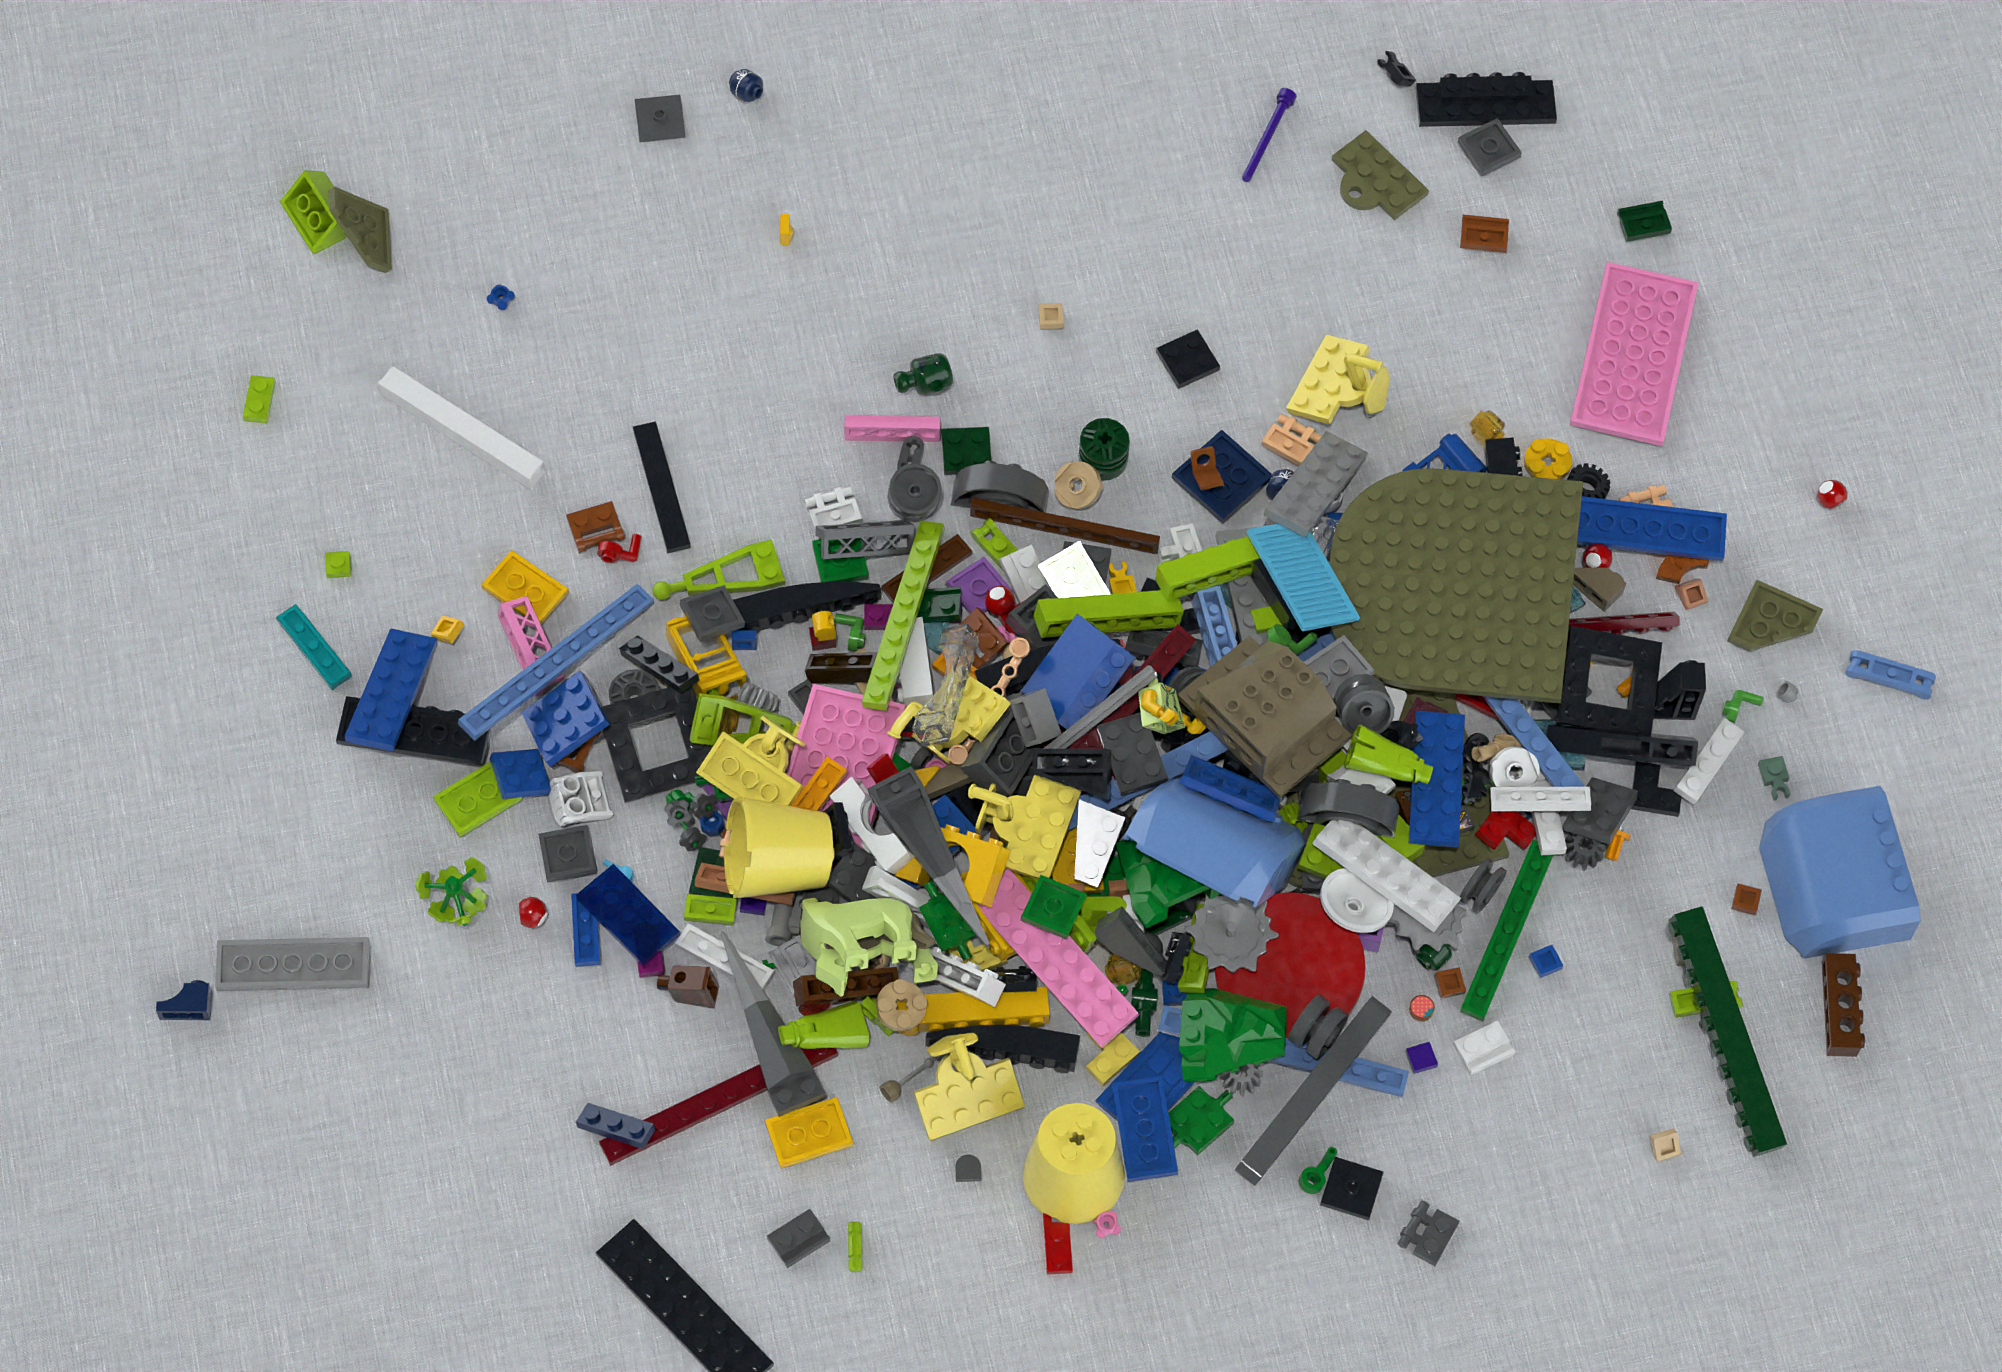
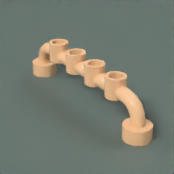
(1019, 648)

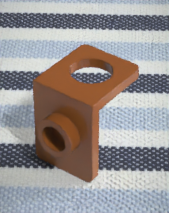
(1205, 474)

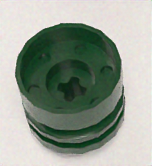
(1107, 458)

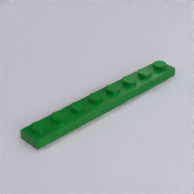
(1506, 933)

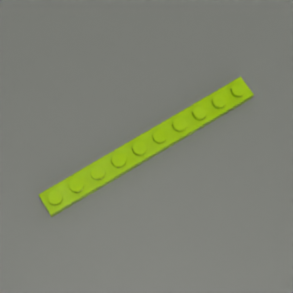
(903, 616)

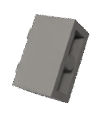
(1035, 717)

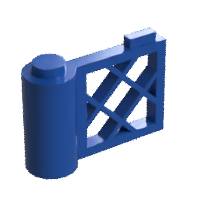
(1454, 454)

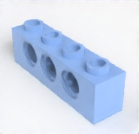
(1214, 623)

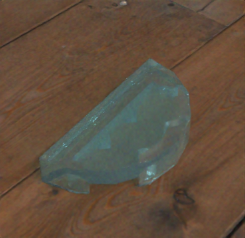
(933, 634)

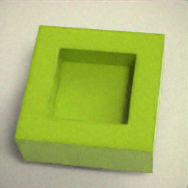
(338, 564)

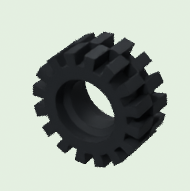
(1593, 477)

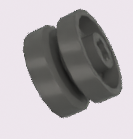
(913, 479)
(1365, 702)
(1318, 1026)

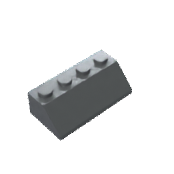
(1000, 756)

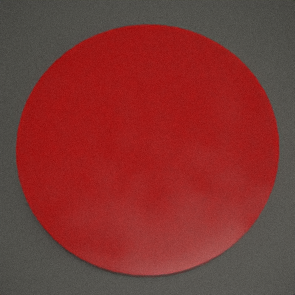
(1303, 961)

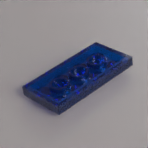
(628, 915)

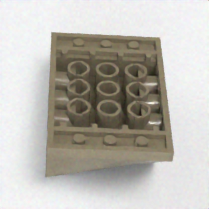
(1268, 712)

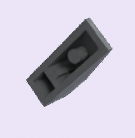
(1128, 941)

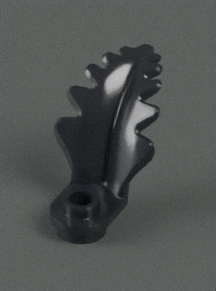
(1477, 773)

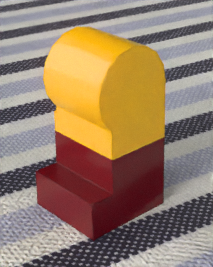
(823, 631)

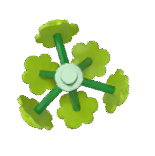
(451, 883)

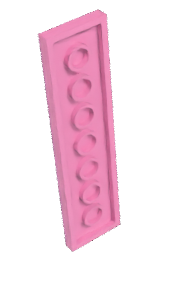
(1060, 965)

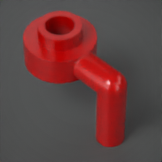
(611, 551)

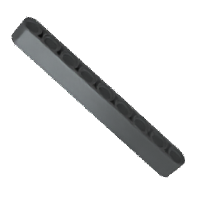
(1313, 1090)

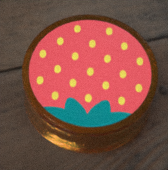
(1421, 1008)

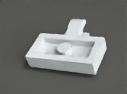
(1184, 542)

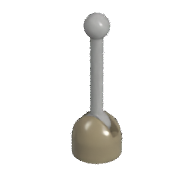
(892, 1089)

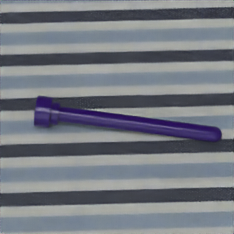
(1285, 99)

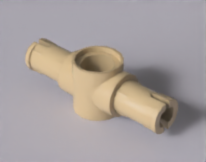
(1489, 751)

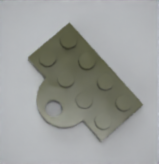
(1377, 177)

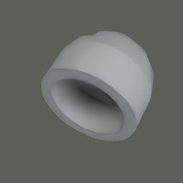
(1787, 692)

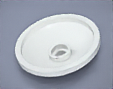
(1354, 902)

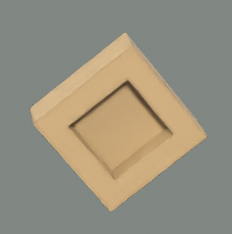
(1051, 316)
(1665, 1144)

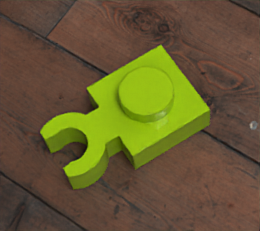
(869, 1010)

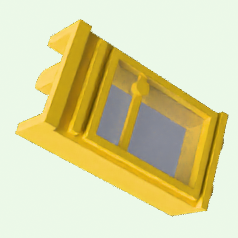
(710, 658)

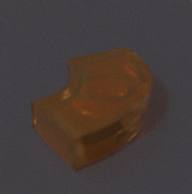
(1675, 567)

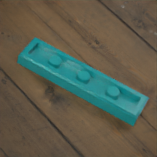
(314, 647)

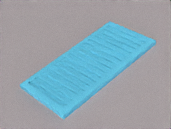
(1303, 577)

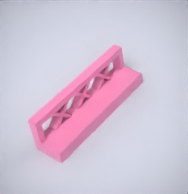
(891, 428)
(518, 639)

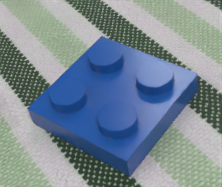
(520, 773)

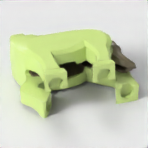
(861, 931)

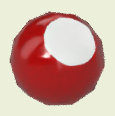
(1831, 493)
(1597, 556)
(999, 600)
(532, 912)

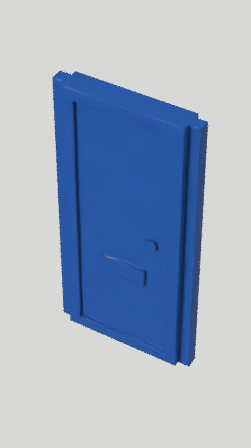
(1158, 1058)

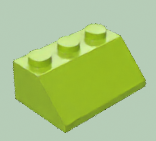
(309, 210)

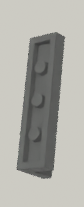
(862, 530)

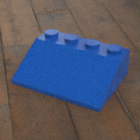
(1080, 671)

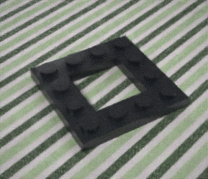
(1644, 655)
(637, 783)

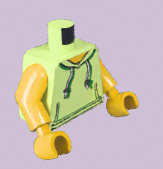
(1162, 710)

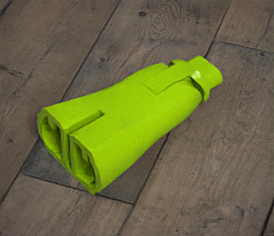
(1377, 755)
(834, 1028)

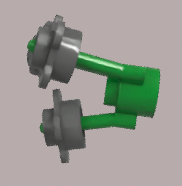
(677, 811)

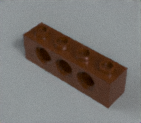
(860, 984)
(1838, 1041)

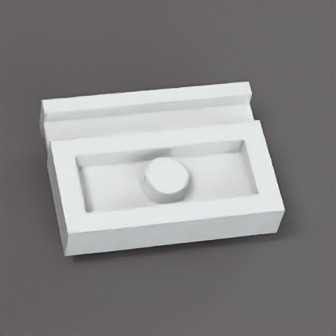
(1023, 572)
(1484, 1047)

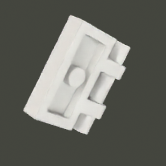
(839, 513)

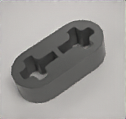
(905, 455)

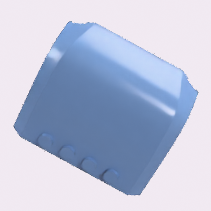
(1216, 842)
(1839, 873)

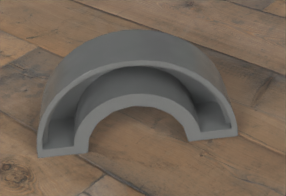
(1000, 483)
(1349, 802)

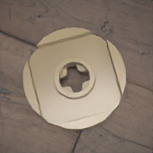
(1090, 488)
(901, 991)

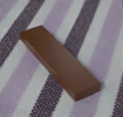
(947, 557)

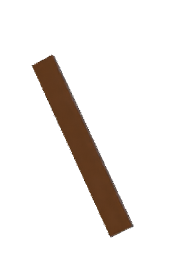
(1065, 526)

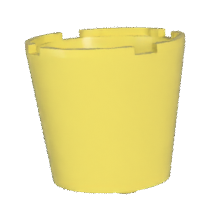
(776, 848)
(1072, 1179)

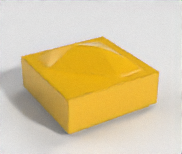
(786, 230)
(447, 629)

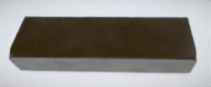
(840, 667)

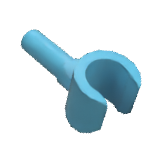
(626, 870)

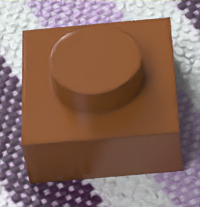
(1746, 899)
(1450, 982)

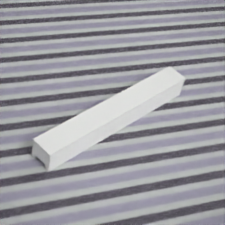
(461, 427)

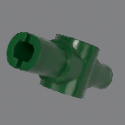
(1145, 1002)

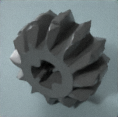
(1583, 856)

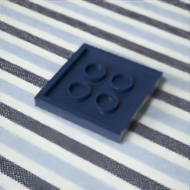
(1240, 475)

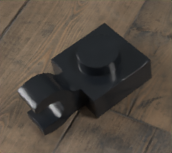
(1398, 71)

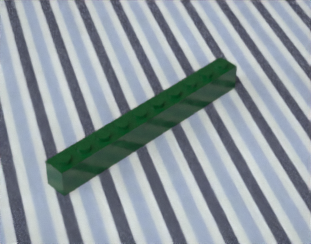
(1727, 1031)

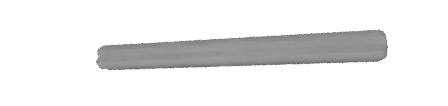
(1104, 709)

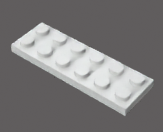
(1387, 872)

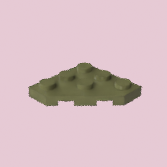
(364, 225)
(1772, 618)

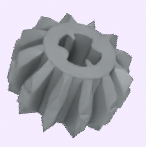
(757, 697)
(1242, 1083)

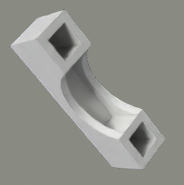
(888, 849)

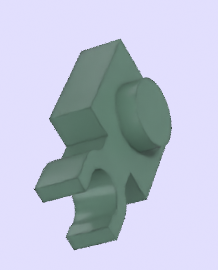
(1775, 773)

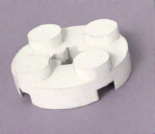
(1518, 757)

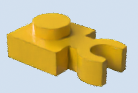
(1120, 581)

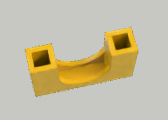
(986, 865)

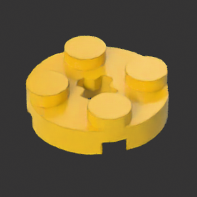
(1552, 449)

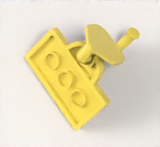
(1339, 379)
(977, 715)
(756, 767)
(1030, 823)
(968, 1093)

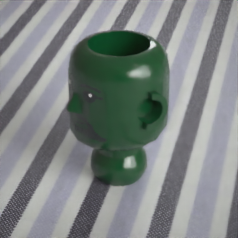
(926, 374)

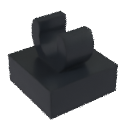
(1189, 621)

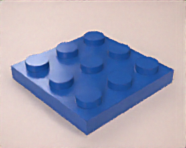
(565, 718)

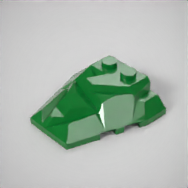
(1154, 884)
(1228, 1032)

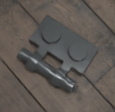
(1435, 1237)

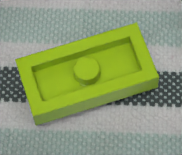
(259, 399)
(710, 909)

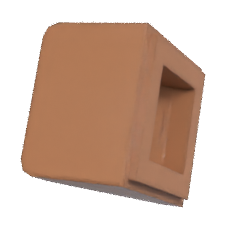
(1691, 593)

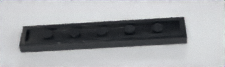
(661, 487)

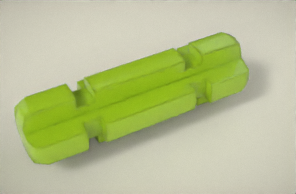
(855, 1246)

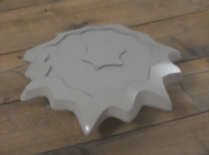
(1231, 932)
(1421, 935)

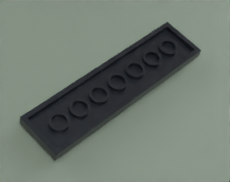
(680, 1303)

